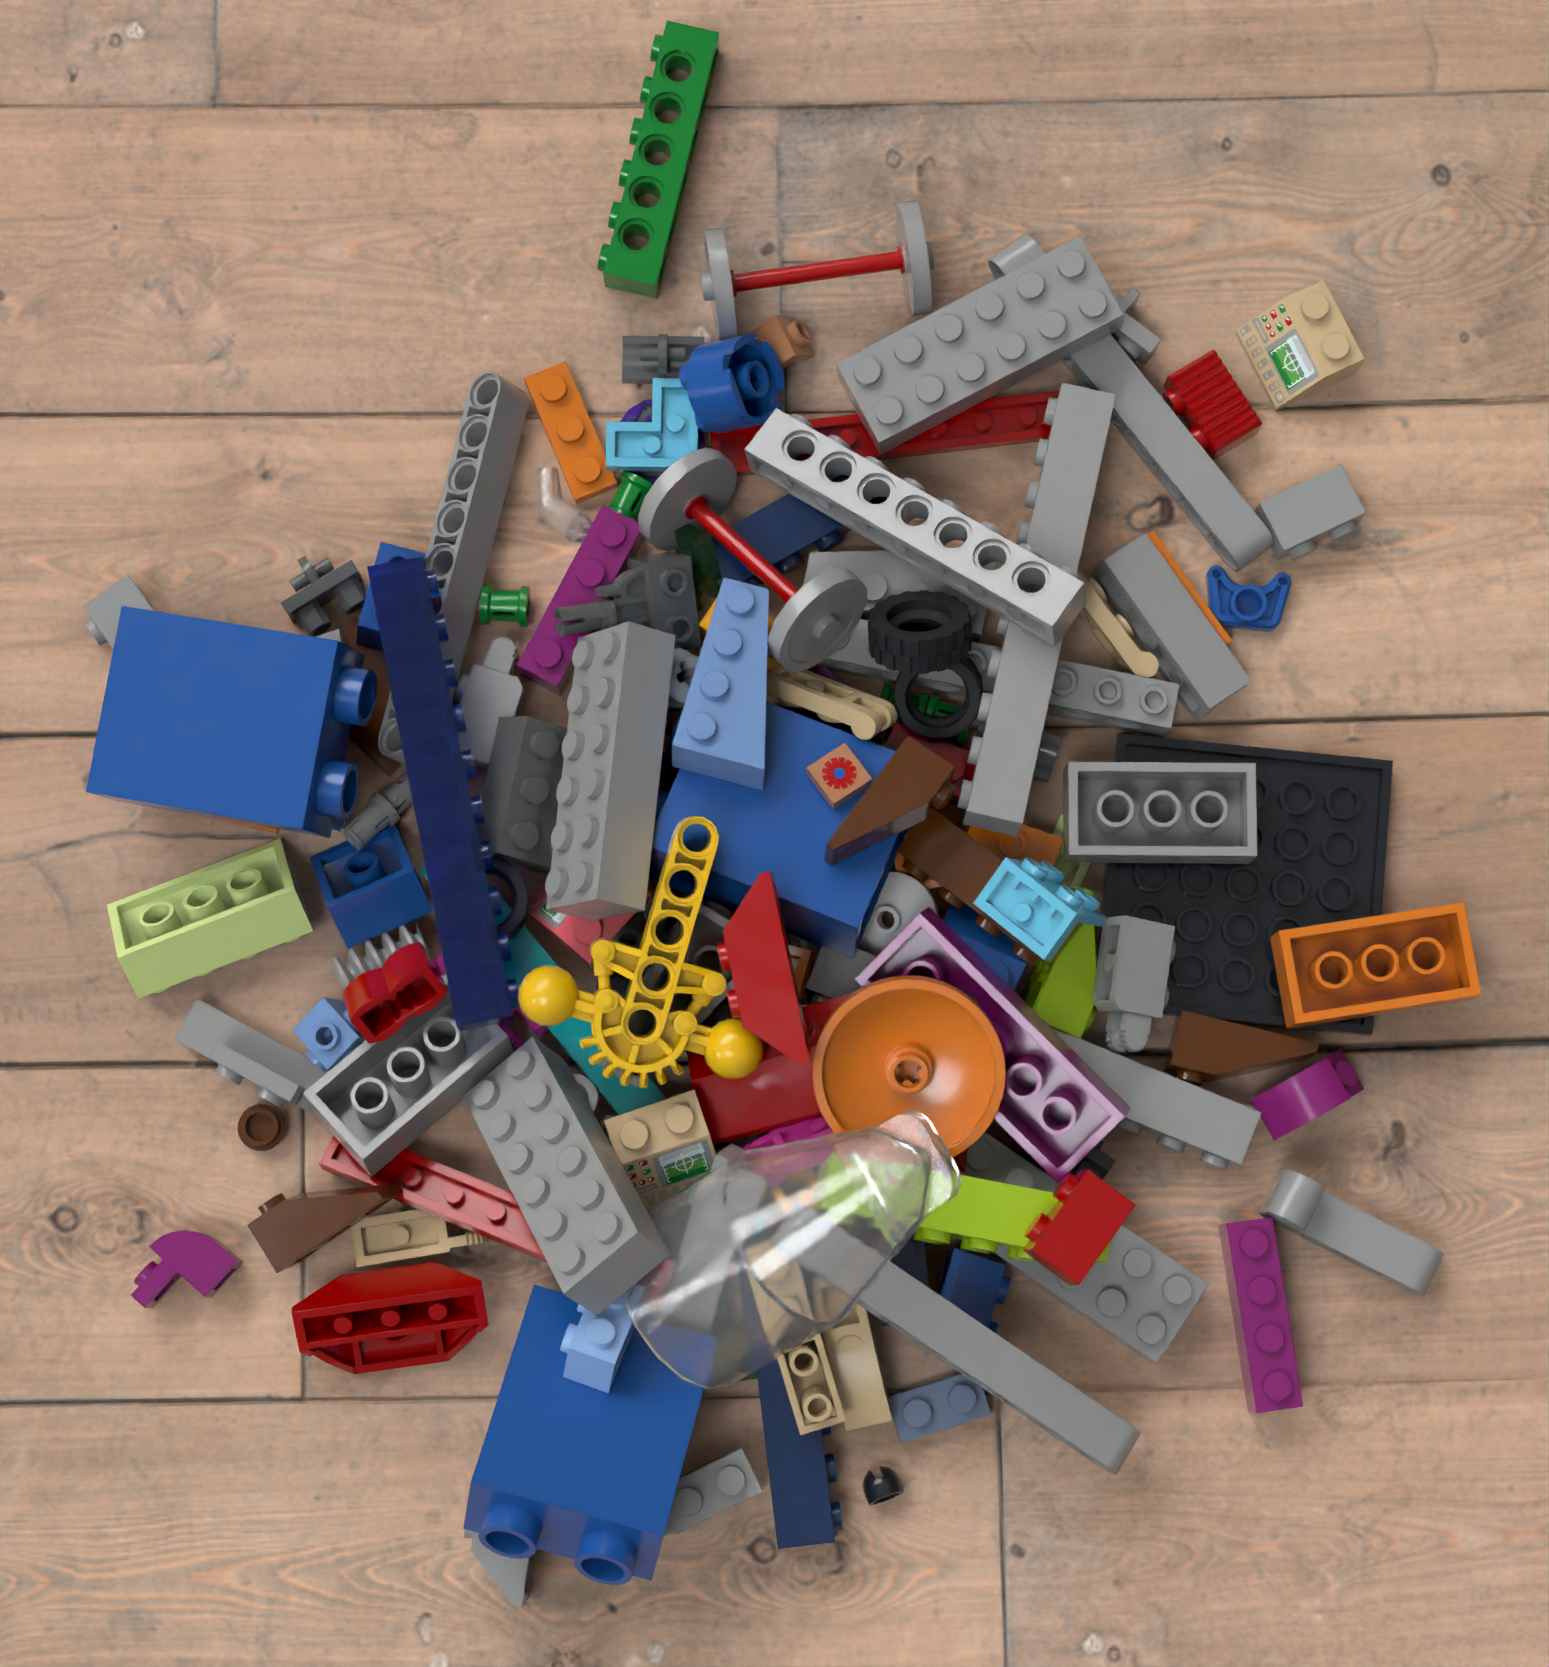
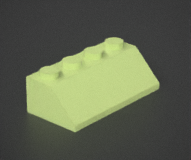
(208, 919)

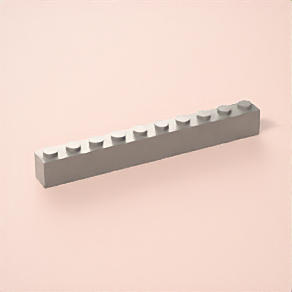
(1027, 663)
(1158, 1102)

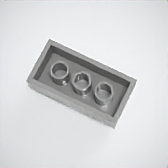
(1159, 812)
(403, 1085)

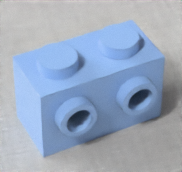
(597, 1345)

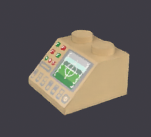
(1300, 345)
(662, 1146)

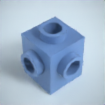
(328, 1033)

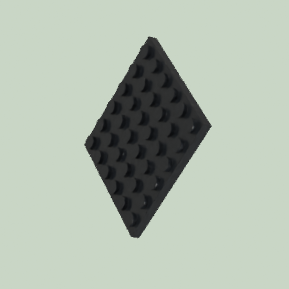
(1314, 865)

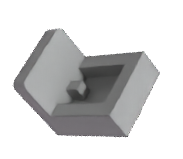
(1133, 337)

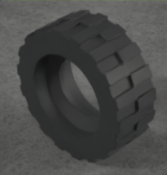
(919, 632)

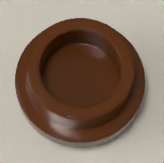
(261, 1127)

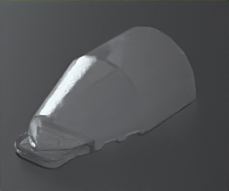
(784, 1244)

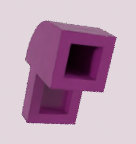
(1307, 1094)
(188, 1254)

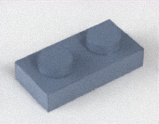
(937, 1407)

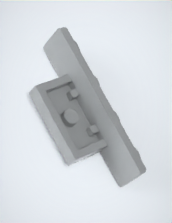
(249, 1054)

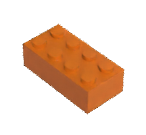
(1375, 965)

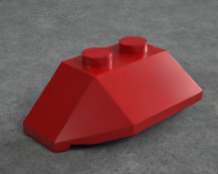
(764, 972)
(391, 1317)

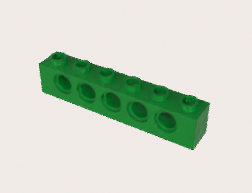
(643, 269)

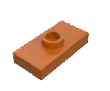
(1029, 843)

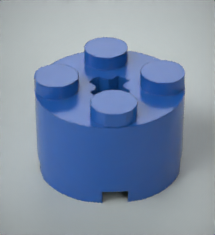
(733, 383)

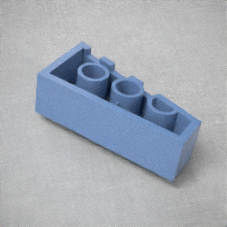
(726, 702)

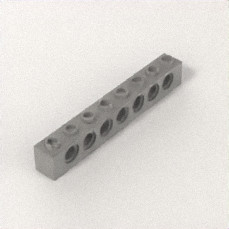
(962, 568)
(1077, 690)

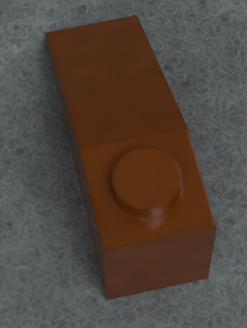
(897, 799)
(1220, 1049)
(307, 1222)

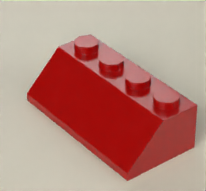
(768, 1098)

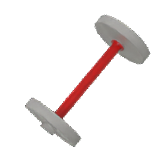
(912, 258)
(814, 616)

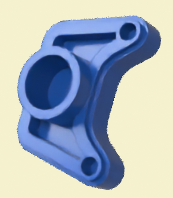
(1246, 605)

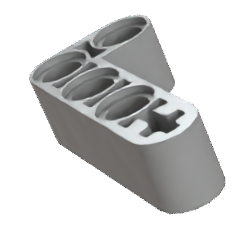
(1350, 1233)

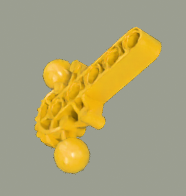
(552, 995)

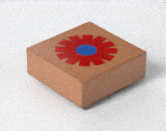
(839, 776)

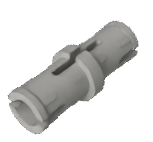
(379, 813)

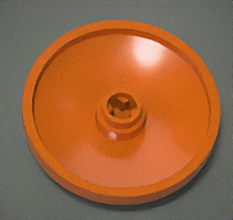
(910, 1049)

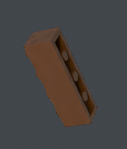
(963, 869)

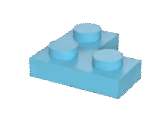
(654, 443)

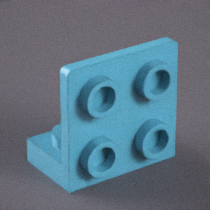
(1036, 904)

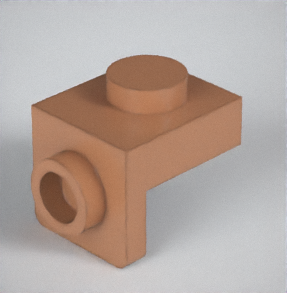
(787, 337)

